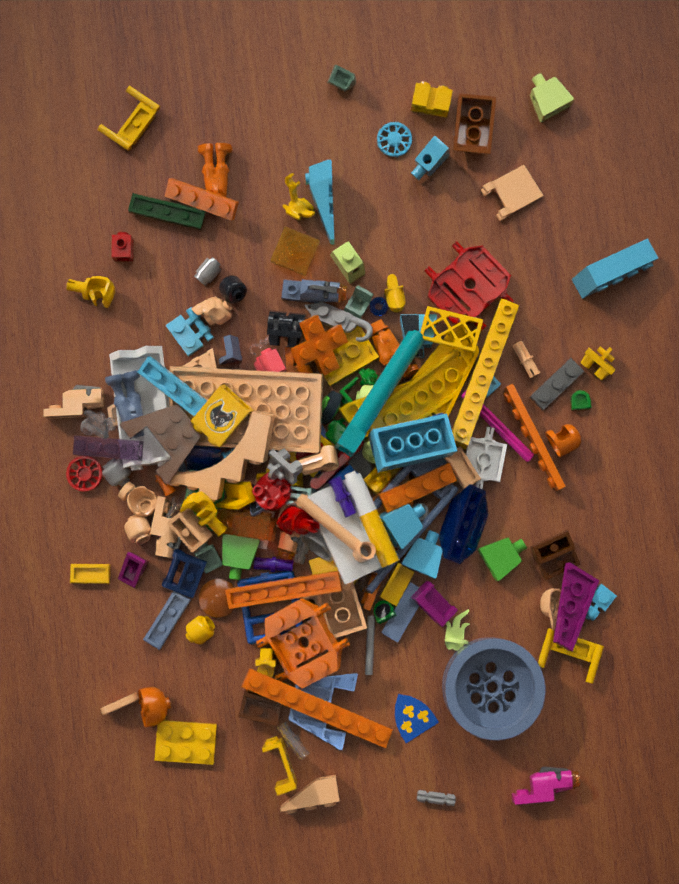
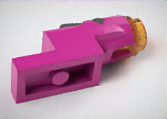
(545, 783)

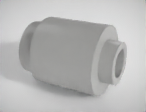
(208, 271)

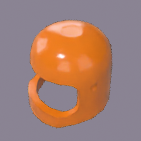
(564, 441)

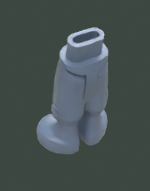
(129, 406)

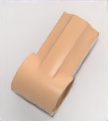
(325, 460)

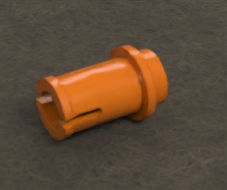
(167, 489)

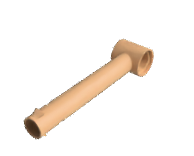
(336, 529)

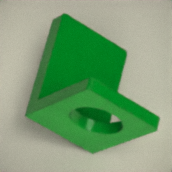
(346, 399)

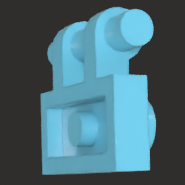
(185, 335)

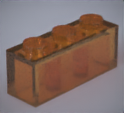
(244, 525)

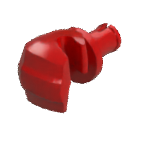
(297, 521)

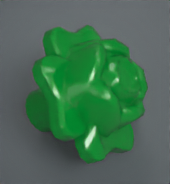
(368, 377)

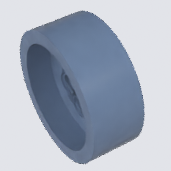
(511, 716)

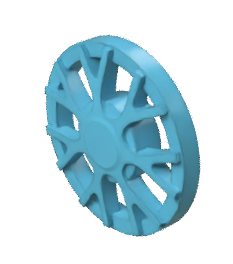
(394, 139)

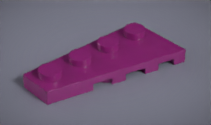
(574, 604)

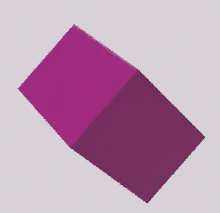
(132, 569)

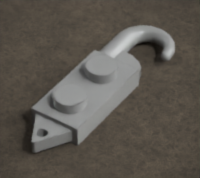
(333, 316)

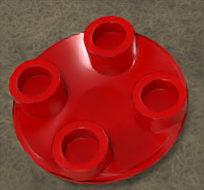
(271, 493)

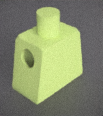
(549, 97)
(348, 261)

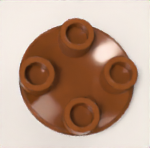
(214, 599)

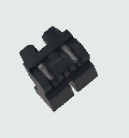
(282, 325)

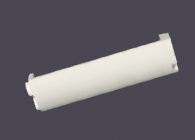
(151, 400)

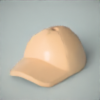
(549, 605)

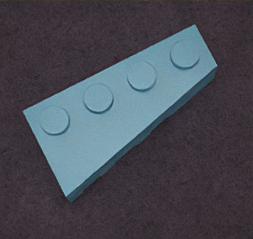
(615, 268)

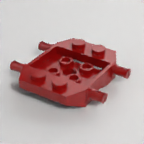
(472, 264)

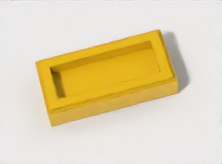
(90, 573)

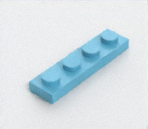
(171, 386)

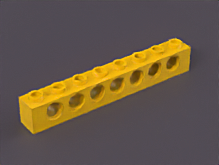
(483, 372)

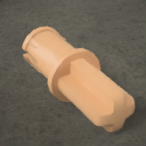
(526, 359)

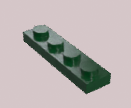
(166, 211)

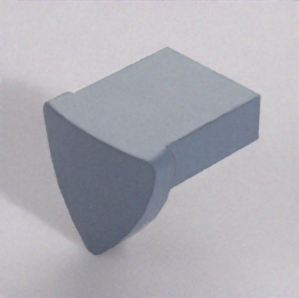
(232, 350)

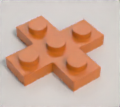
(319, 345)

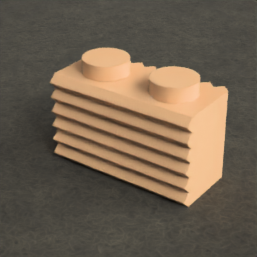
(188, 529)

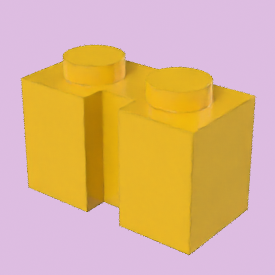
(431, 100)

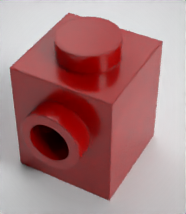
(122, 247)

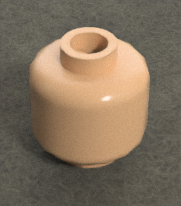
(138, 529)

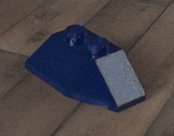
(464, 524)

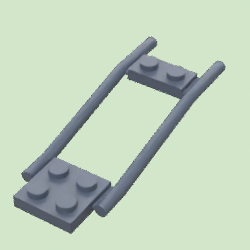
(445, 494)

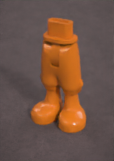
(215, 177)
(386, 345)

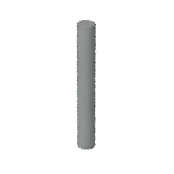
(370, 645)

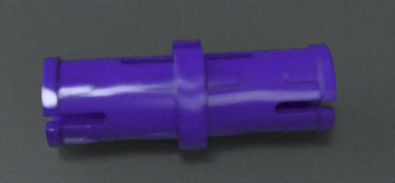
(342, 497)
(273, 564)

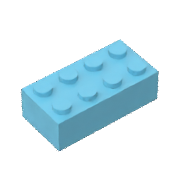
(412, 442)

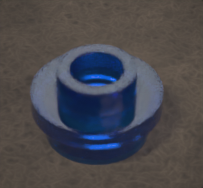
(378, 300)

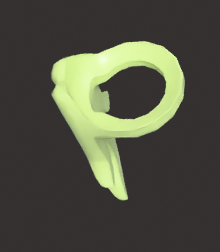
(455, 635)

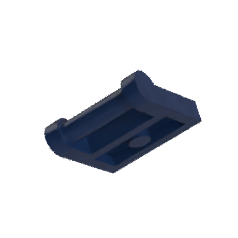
(190, 575)

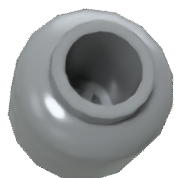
(115, 473)

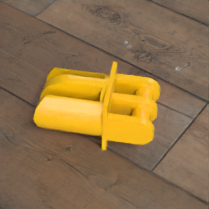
(394, 294)

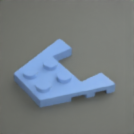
(324, 690)

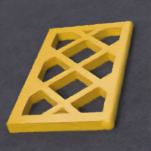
(445, 314)

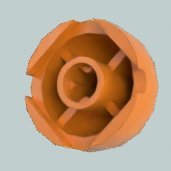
(153, 706)

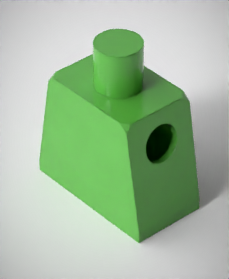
(238, 554)
(502, 556)

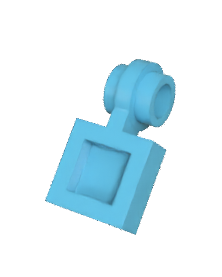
(602, 598)

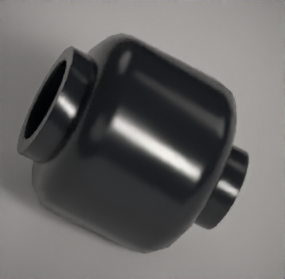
(232, 289)

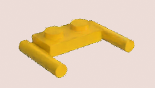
(136, 123)
(582, 650)

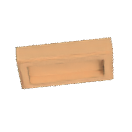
(462, 468)

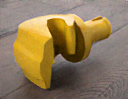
(93, 289)
(205, 508)

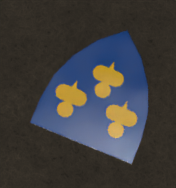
(412, 717)

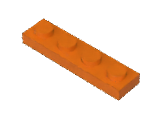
(201, 199)
(417, 487)

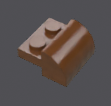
(554, 553)
(259, 708)

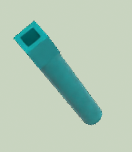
(380, 393)

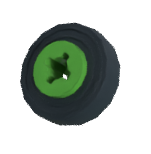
(330, 406)

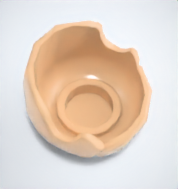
(142, 501)

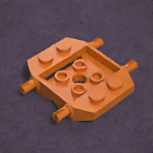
(291, 650)

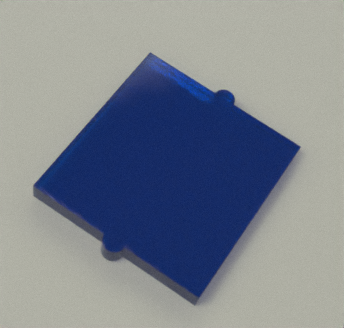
(203, 458)

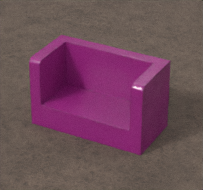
(433, 603)

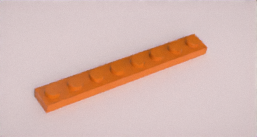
(317, 708)

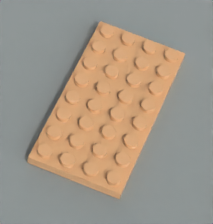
(288, 395)

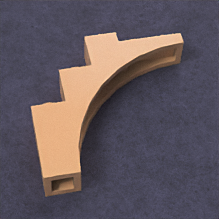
(252, 447)

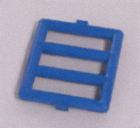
(248, 620)

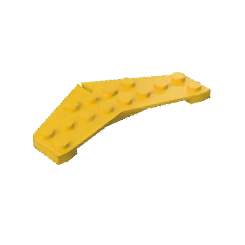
(429, 391)

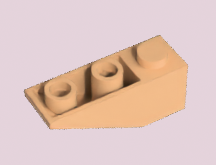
(318, 792)

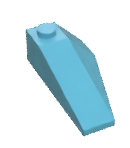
(321, 190)

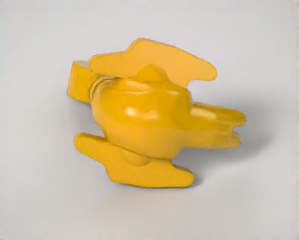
(297, 207)

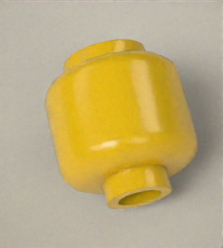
(200, 630)

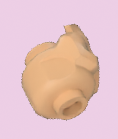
(214, 310)

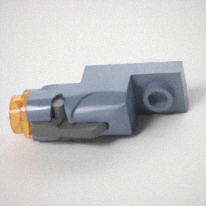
(313, 291)

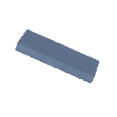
(405, 611)
(167, 620)

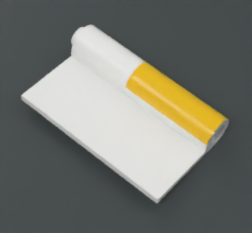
(364, 525)

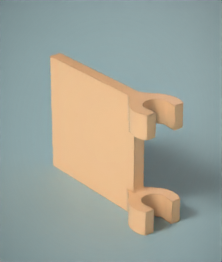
(514, 190)

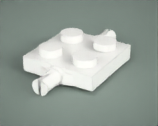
(486, 457)

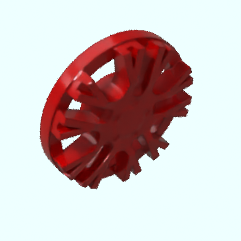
(84, 473)

